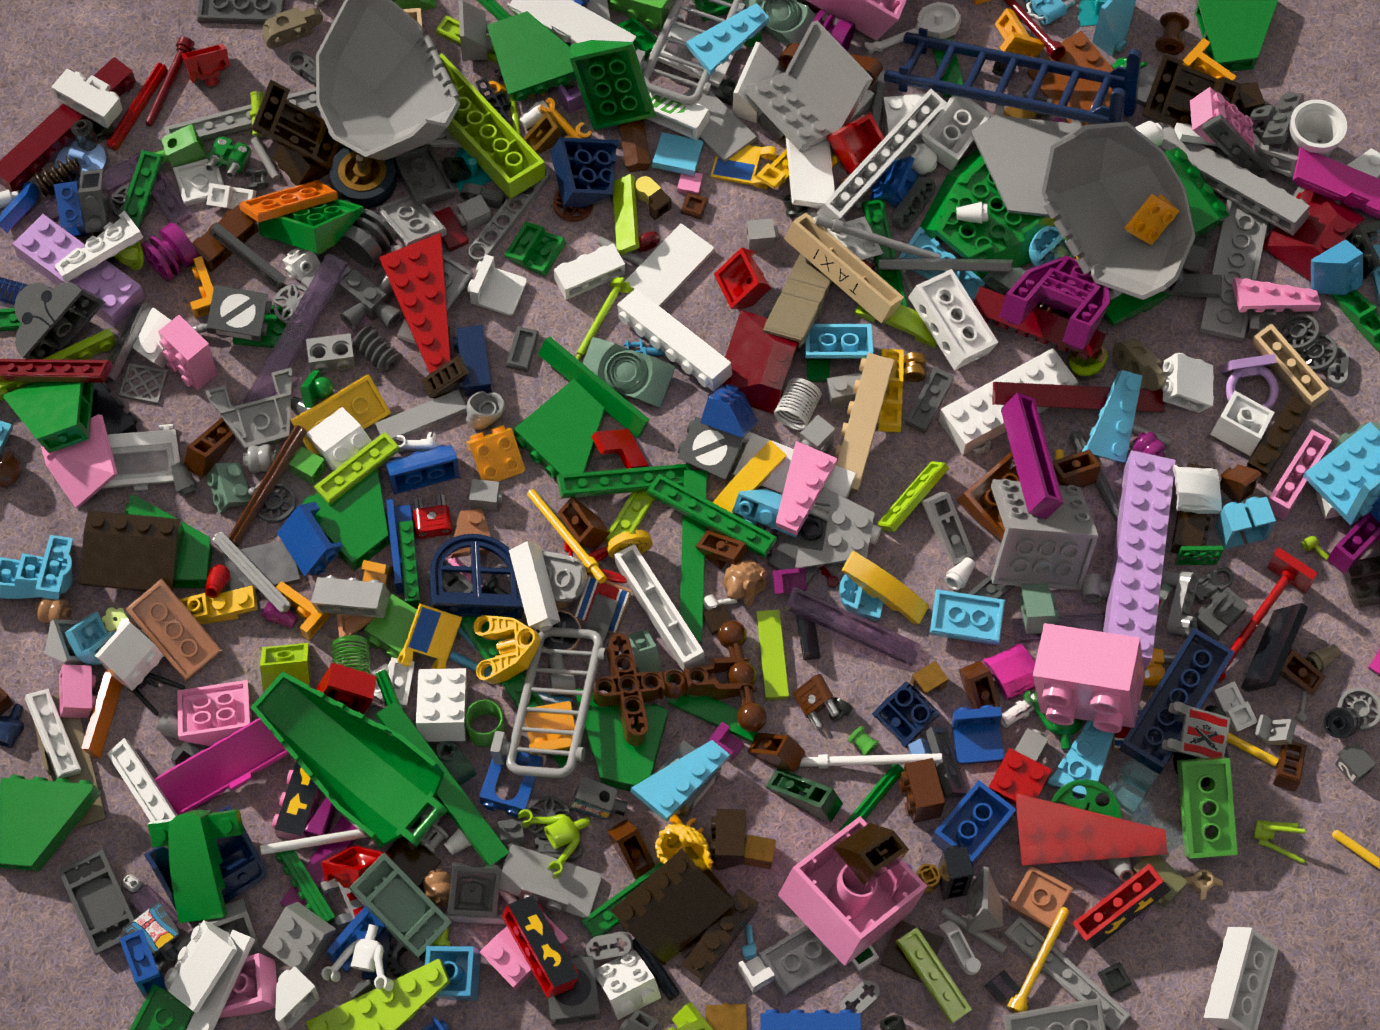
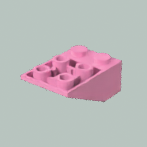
(1211, 104)

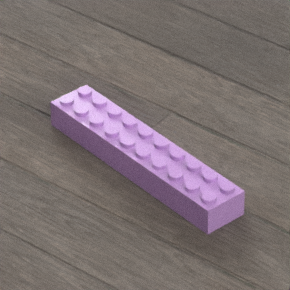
(1140, 549)

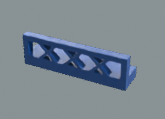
(395, 515)
(355, 930)

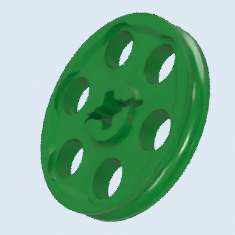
(1092, 788)

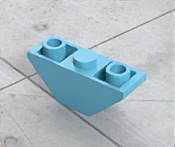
(759, 506)

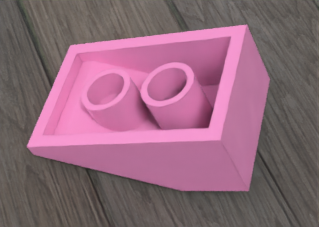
(508, 959)
(254, 988)

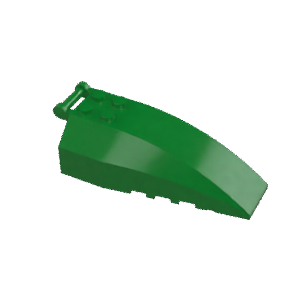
(358, 764)

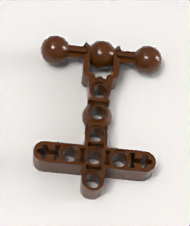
(740, 676)

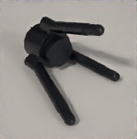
(146, 680)

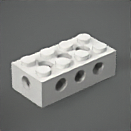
(953, 319)

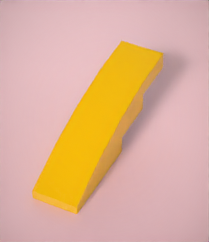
(892, 406)
(751, 475)
(884, 586)

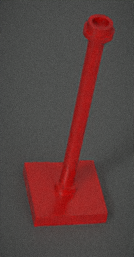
(1291, 572)

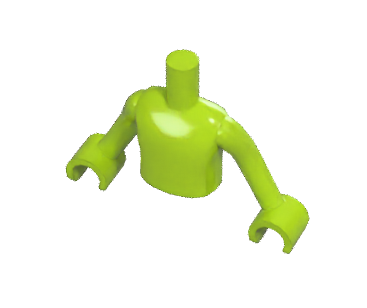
(559, 833)

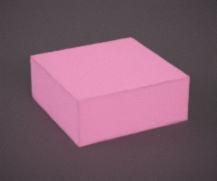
(690, 183)

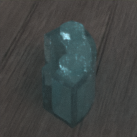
(1133, 785)

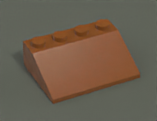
(1079, 53)
(979, 498)

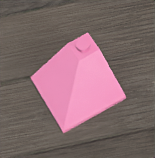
(84, 465)
(213, 712)

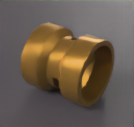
(914, 367)
(931, 871)

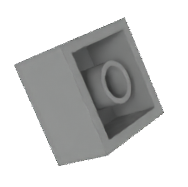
(299, 937)

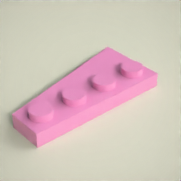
(1266, 295)
(803, 485)

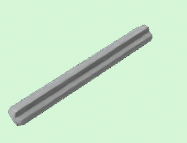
(251, 572)

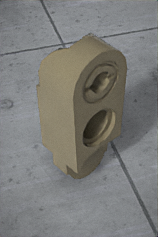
(290, 26)
(1139, 359)

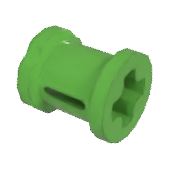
(863, 741)

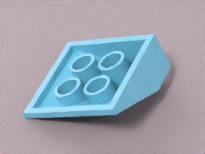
(1113, 25)

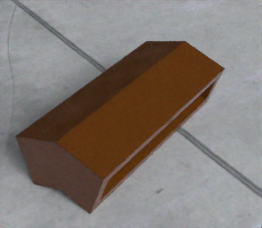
(635, 146)

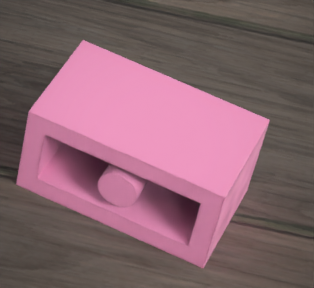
(76, 691)

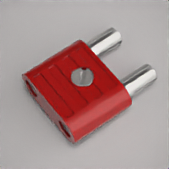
(432, 520)

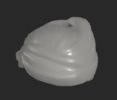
(484, 409)

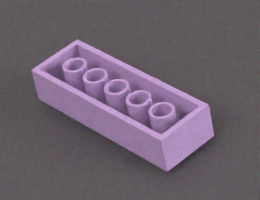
(48, 243)

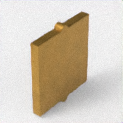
(726, 1016)

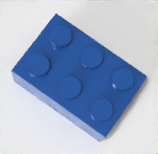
(975, 822)

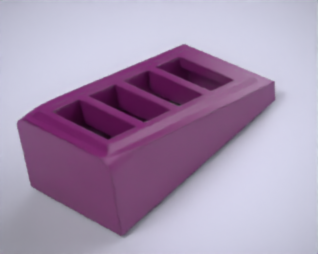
(321, 820)

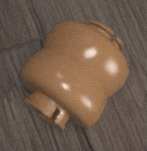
(52, 609)
(437, 887)

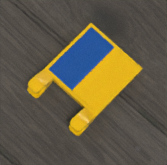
(743, 166)
(430, 635)

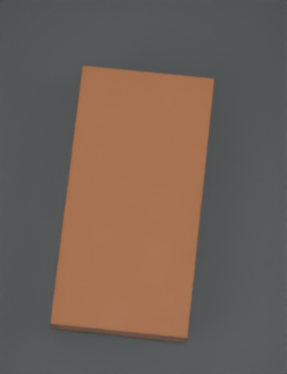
(173, 629)

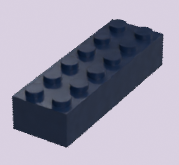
(1186, 681)

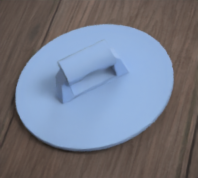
(88, 160)

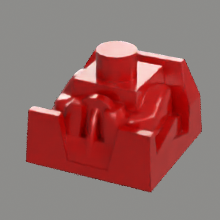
(206, 63)
(742, 280)
(349, 864)

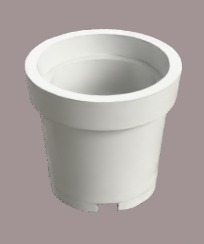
(1316, 122)

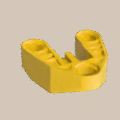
(513, 649)

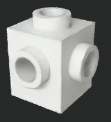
(300, 263)

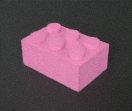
(187, 353)

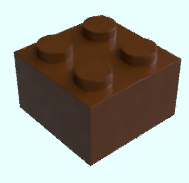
(922, 790)

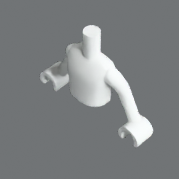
(366, 956)

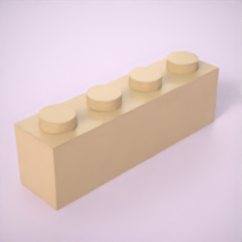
(1291, 367)

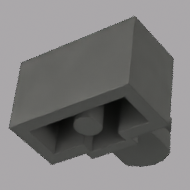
(1220, 614)

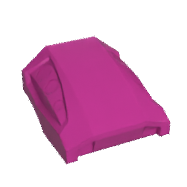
(1012, 671)

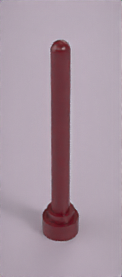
(183, 45)
(1054, 48)

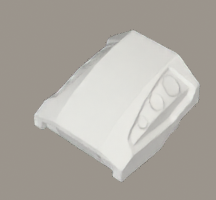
(1197, 490)

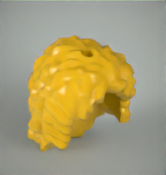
(680, 836)

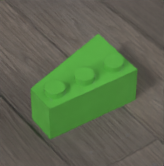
(650, 12)

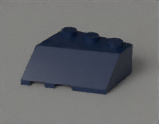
(584, 169)

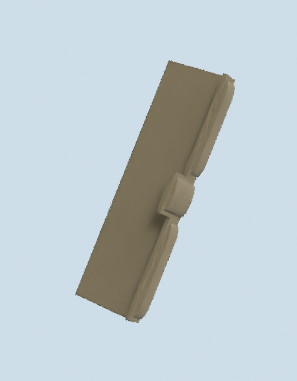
(799, 302)
(76, 736)

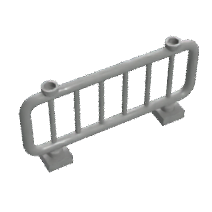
(703, 86)
(502, 748)

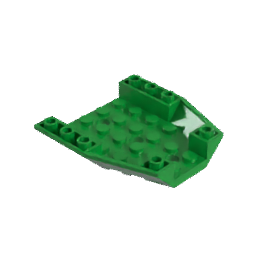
(1001, 237)

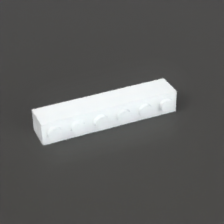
(674, 340)
(659, 608)

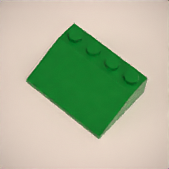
(611, 82)
(1204, 206)
(313, 227)

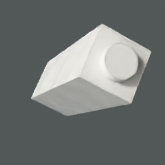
(534, 586)

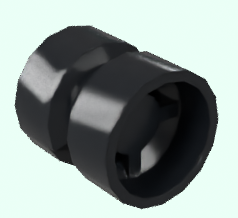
(1342, 722)

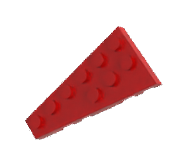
(419, 287)
(1069, 834)

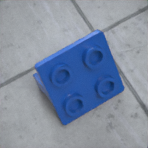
(895, 182)

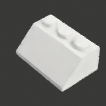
(759, 66)
(952, 128)
(200, 965)

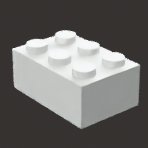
(442, 704)

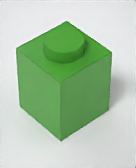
(307, 465)

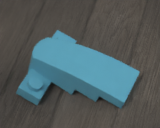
(38, 575)

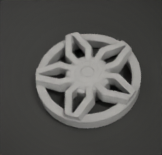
(290, 303)
(1362, 706)

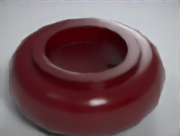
(648, 241)

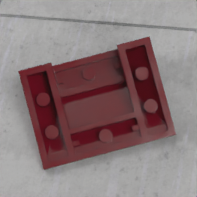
(1326, 226)
(759, 362)

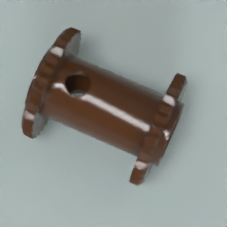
(1170, 41)

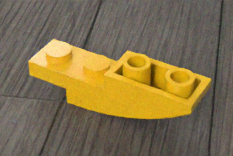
(224, 607)

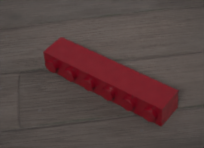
(1039, 323)

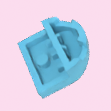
(1048, 246)
(858, 601)
(88, 638)

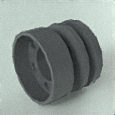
(368, 238)

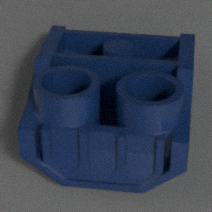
(906, 713)

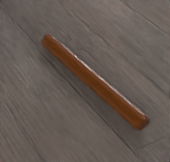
(267, 484)

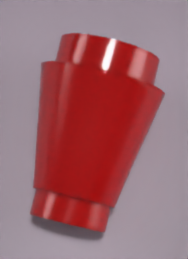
(217, 579)

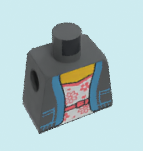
(596, 799)
(159, 931)

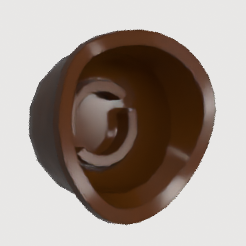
(9, 470)

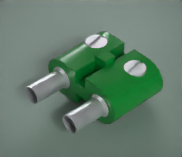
(229, 154)

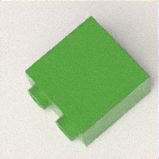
(392, 630)

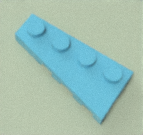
(1114, 427)
(677, 783)

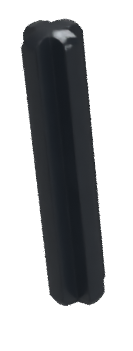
(660, 975)

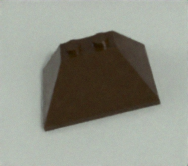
(1178, 85)
(294, 127)

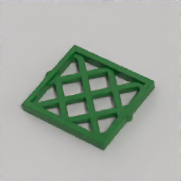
(1193, 550)

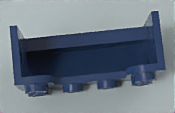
(240, 865)

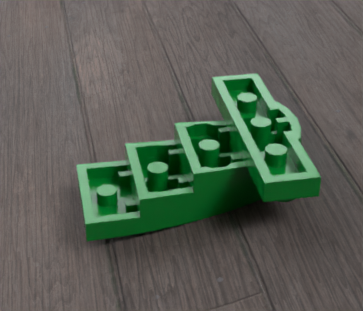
(196, 859)

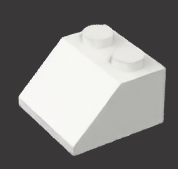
(148, 338)
(1242, 423)
(338, 438)
(129, 655)
(293, 997)

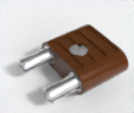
(813, 697)

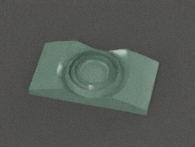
(787, 19)
(629, 371)
(400, 905)

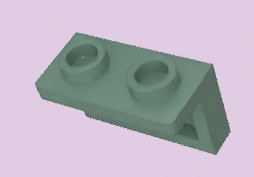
(228, 486)

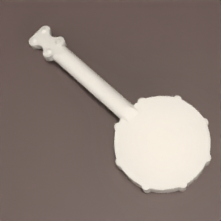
(939, 18)

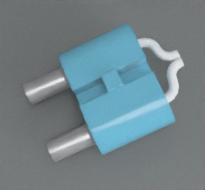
(1047, 10)

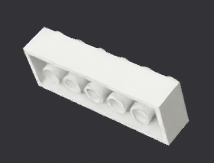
(974, 418)

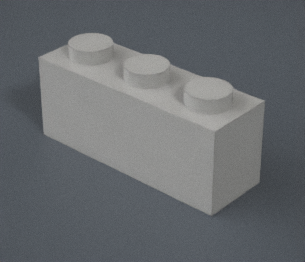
(350, 597)

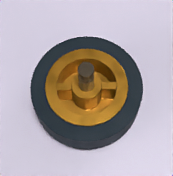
(362, 179)

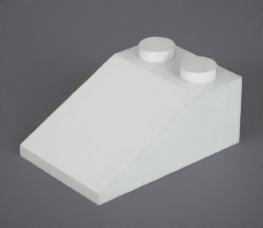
(895, 109)

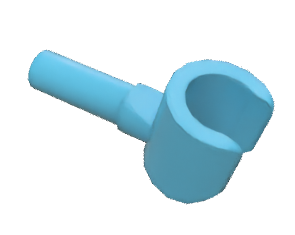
(749, 950)

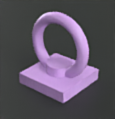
(1251, 367)

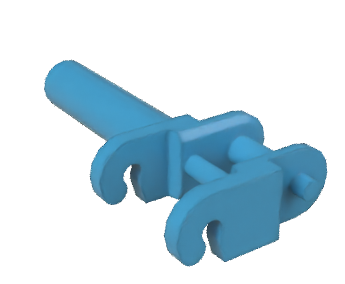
(651, 351)

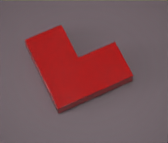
(620, 442)

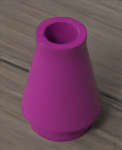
(273, 615)

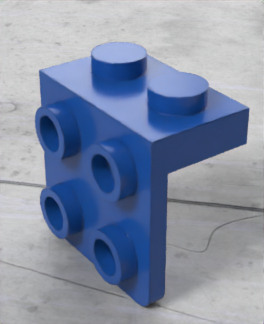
(977, 735)

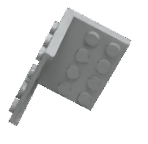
(814, 92)
(1043, 549)

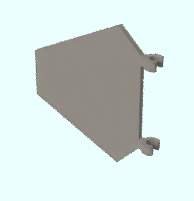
(1018, 157)

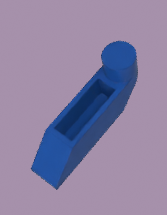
(19, 206)

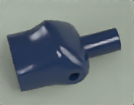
(11, 727)

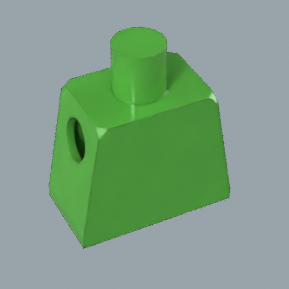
(183, 147)

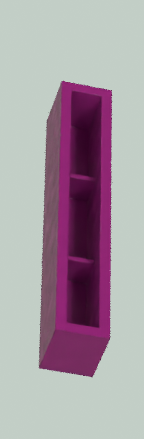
(1031, 456)

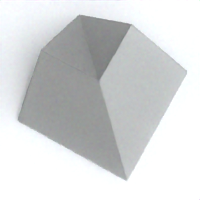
(58, 645)
(983, 904)

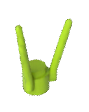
(1266, 830)

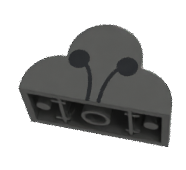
(52, 317)

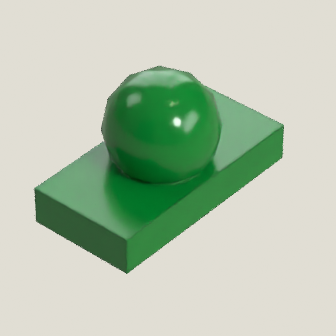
(315, 388)

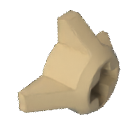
(1203, 885)

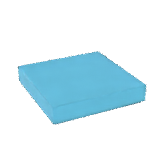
(677, 154)

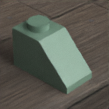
(1003, 281)
(644, 652)

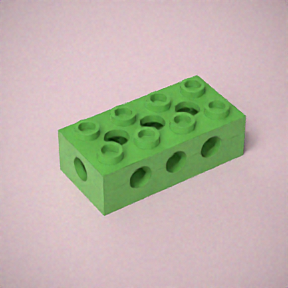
(1221, 815)

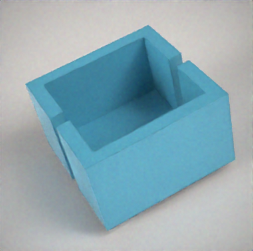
(1252, 518)

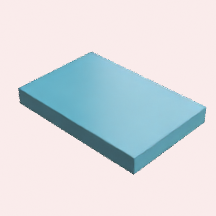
(967, 617)

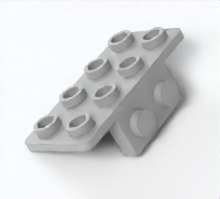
(527, 874)

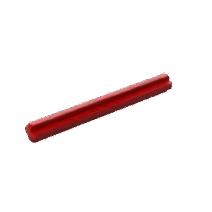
(137, 106)

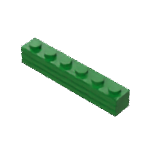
(409, 564)
(305, 885)

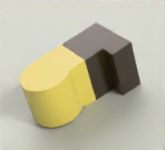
(650, 192)

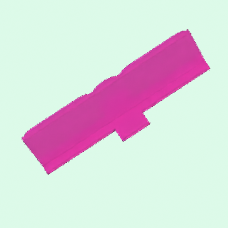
(1338, 182)
(221, 766)

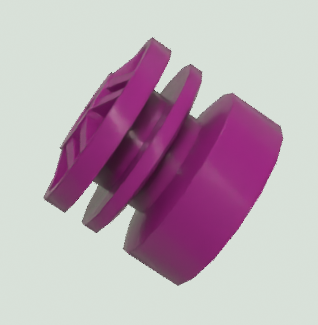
(842, 31)
(166, 254)

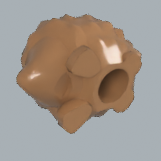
(745, 581)

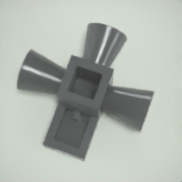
(370, 301)

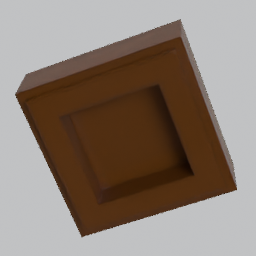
(694, 205)

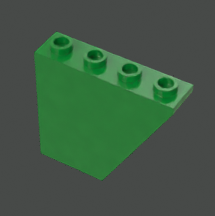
(1234, 30)
(530, 56)
(54, 411)
(562, 431)
(355, 521)
(195, 551)
(614, 759)
(39, 817)

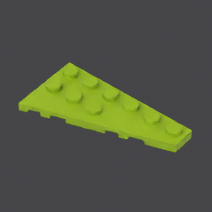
(385, 1008)

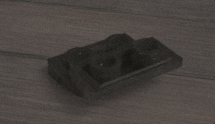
(1364, 582)

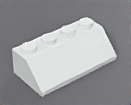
(1241, 980)

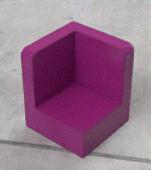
(786, 579)
(727, 741)

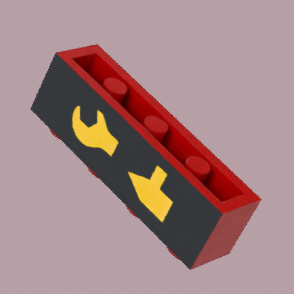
(1121, 906)
(540, 946)

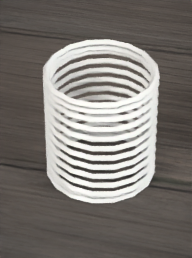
(800, 396)

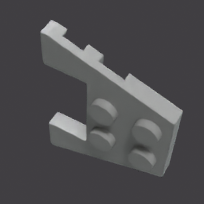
(260, 420)
(846, 531)

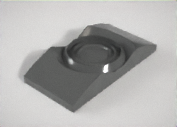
(97, 900)

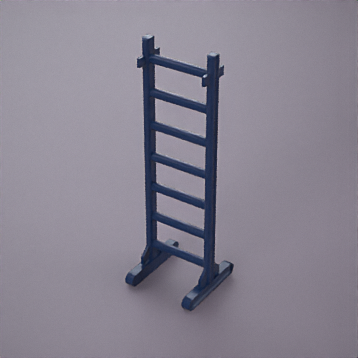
(1121, 80)

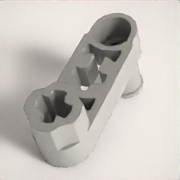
(1179, 618)

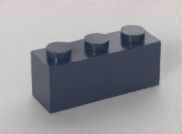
(472, 348)

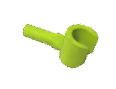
(1313, 543)

